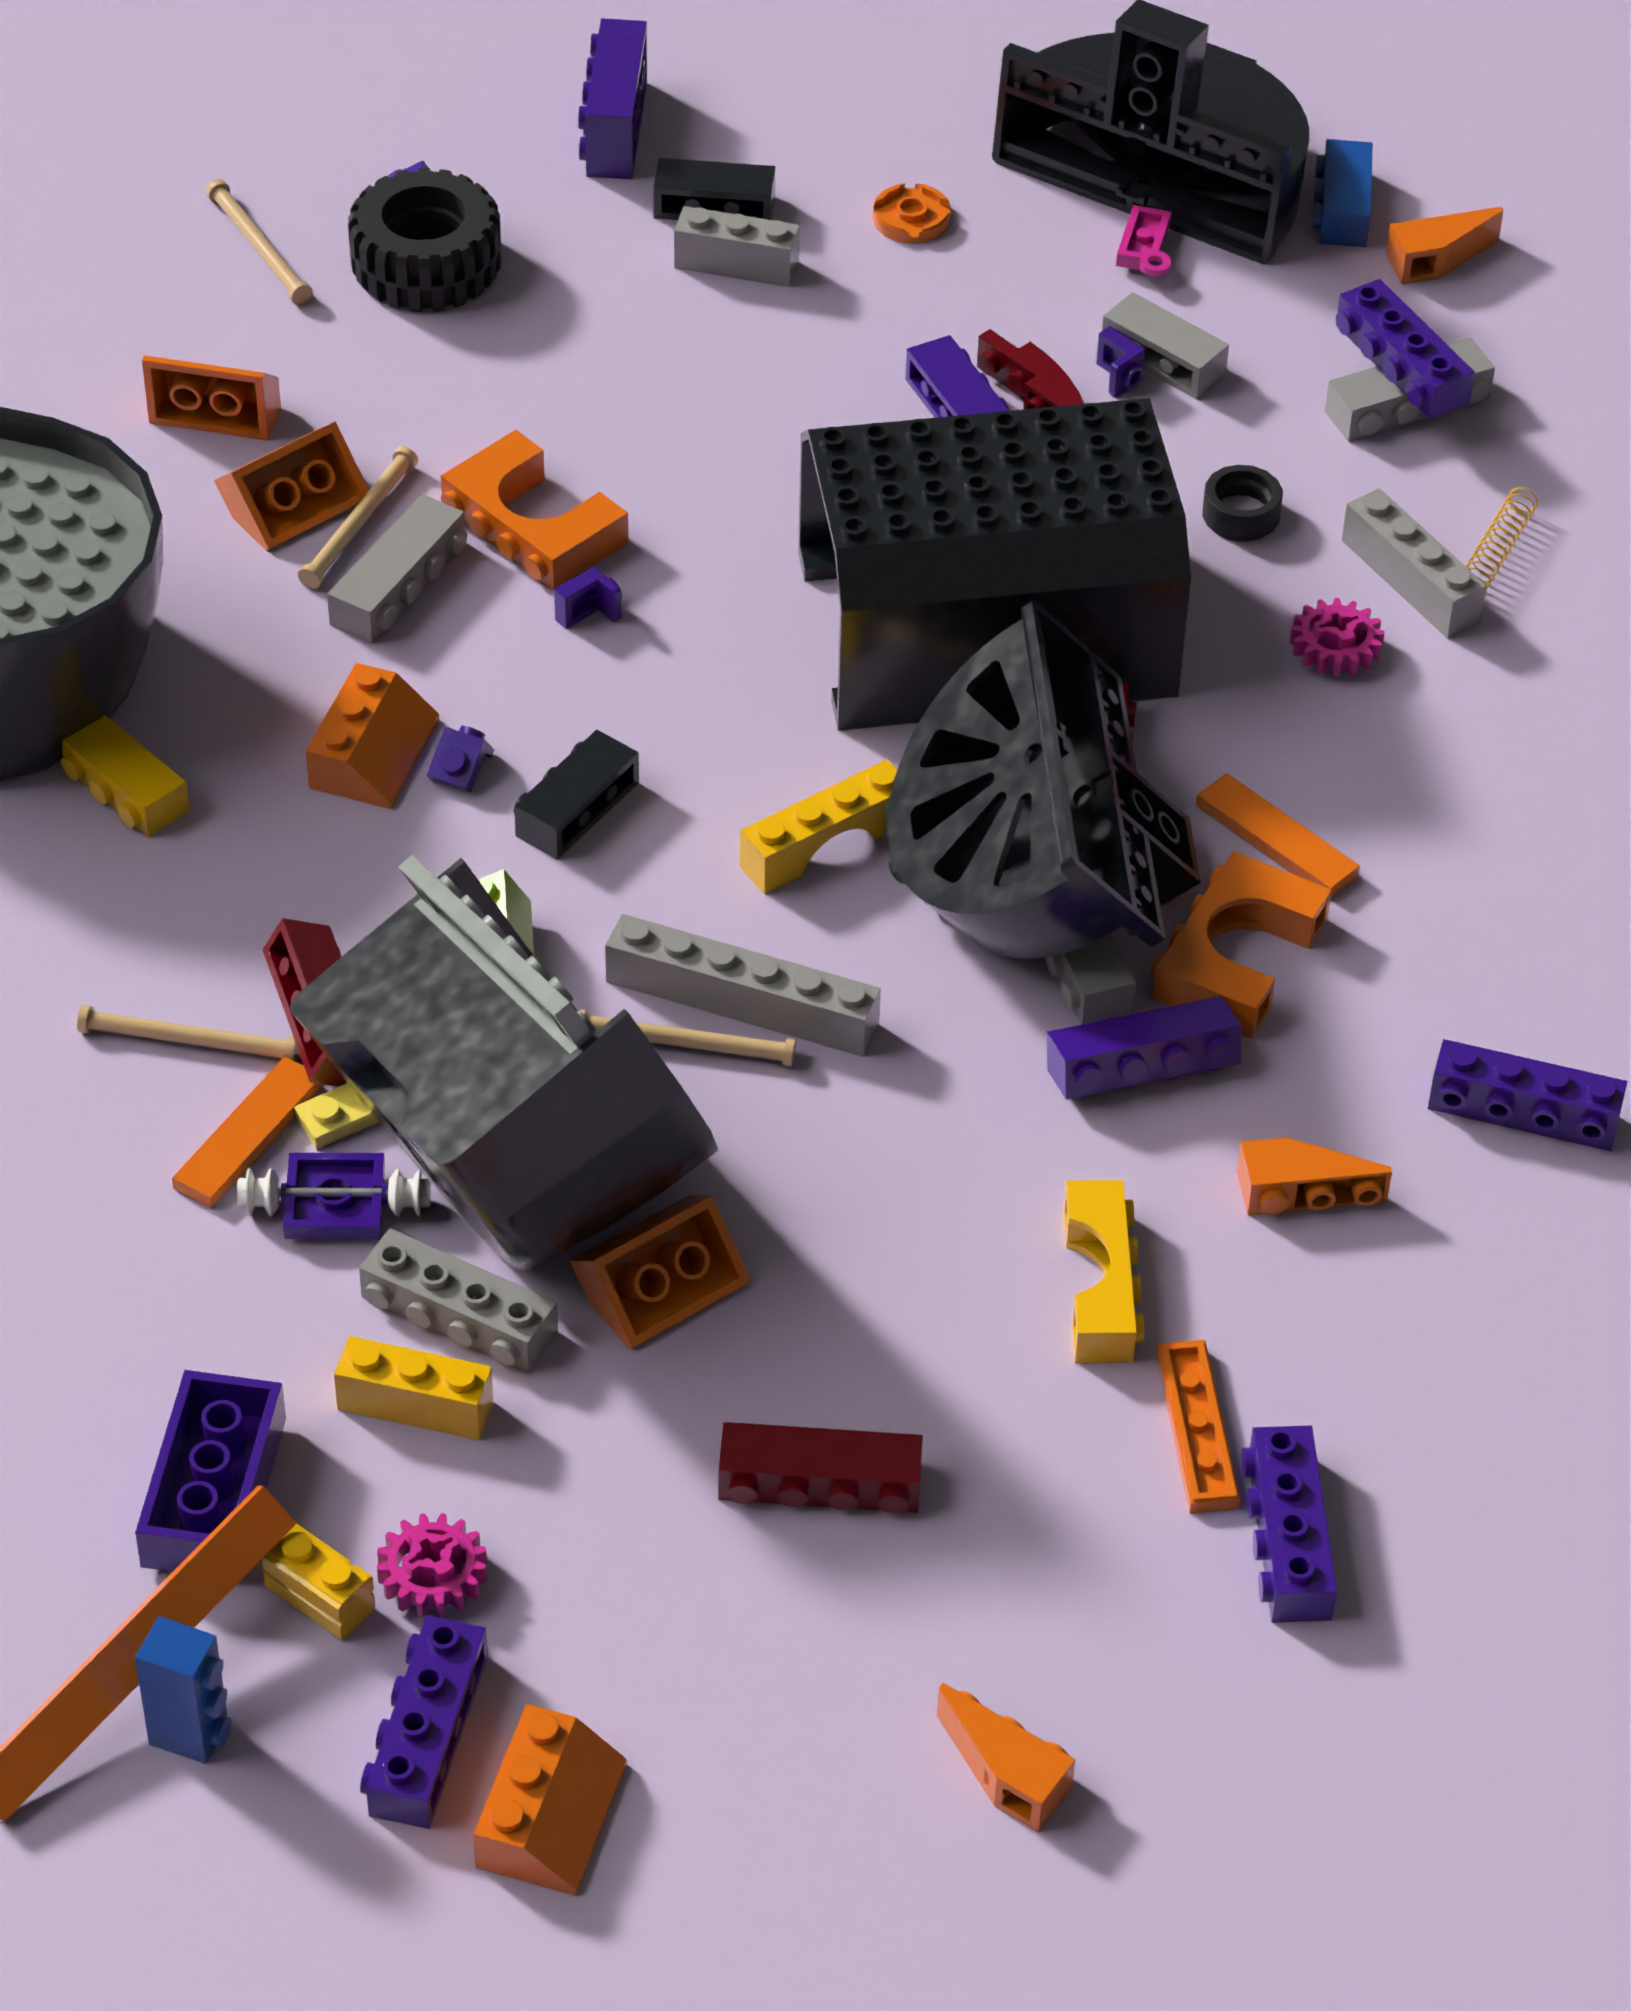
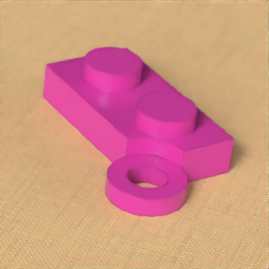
(1144, 241)

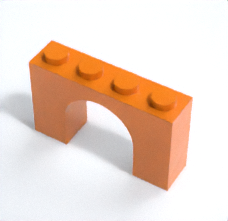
(549, 547)
(1238, 897)

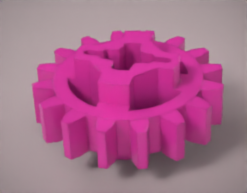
(1337, 637)
(431, 1566)

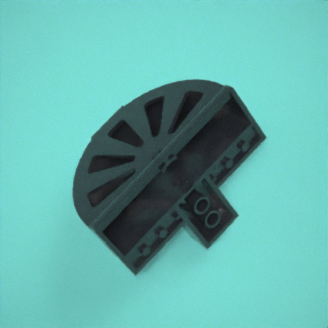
(1180, 98)
(1029, 805)

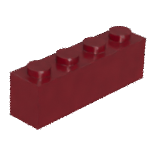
(295, 958)
(820, 1467)

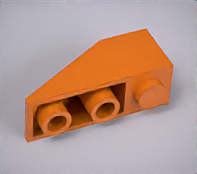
(1439, 244)
(1298, 1176)
(1012, 1765)

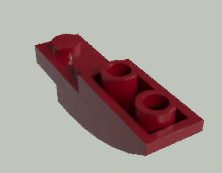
(1026, 372)

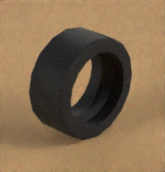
(1242, 481)

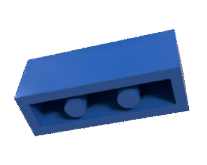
(1343, 192)
(182, 1690)

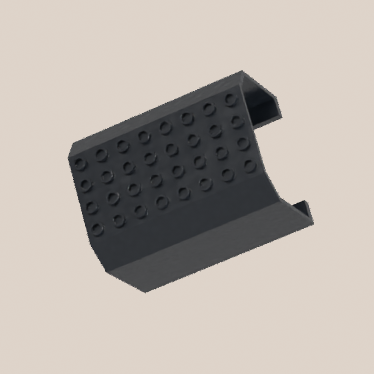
(972, 517)

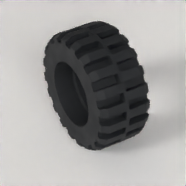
(419, 273)

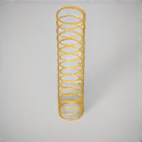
(1502, 538)

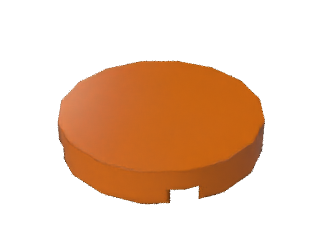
(911, 213)

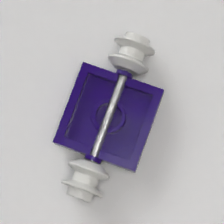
(334, 1195)

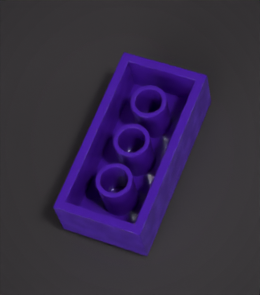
(613, 98)
(210, 1460)

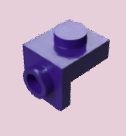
(1121, 359)
(585, 596)
(459, 757)

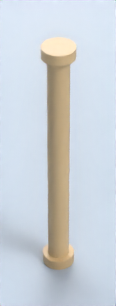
(298, 291)
(312, 574)
(186, 1034)
(712, 1041)

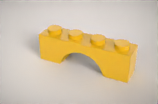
(783, 843)
(1105, 1314)

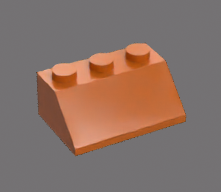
(211, 397)
(294, 487)
(370, 737)
(661, 1269)
(548, 1801)

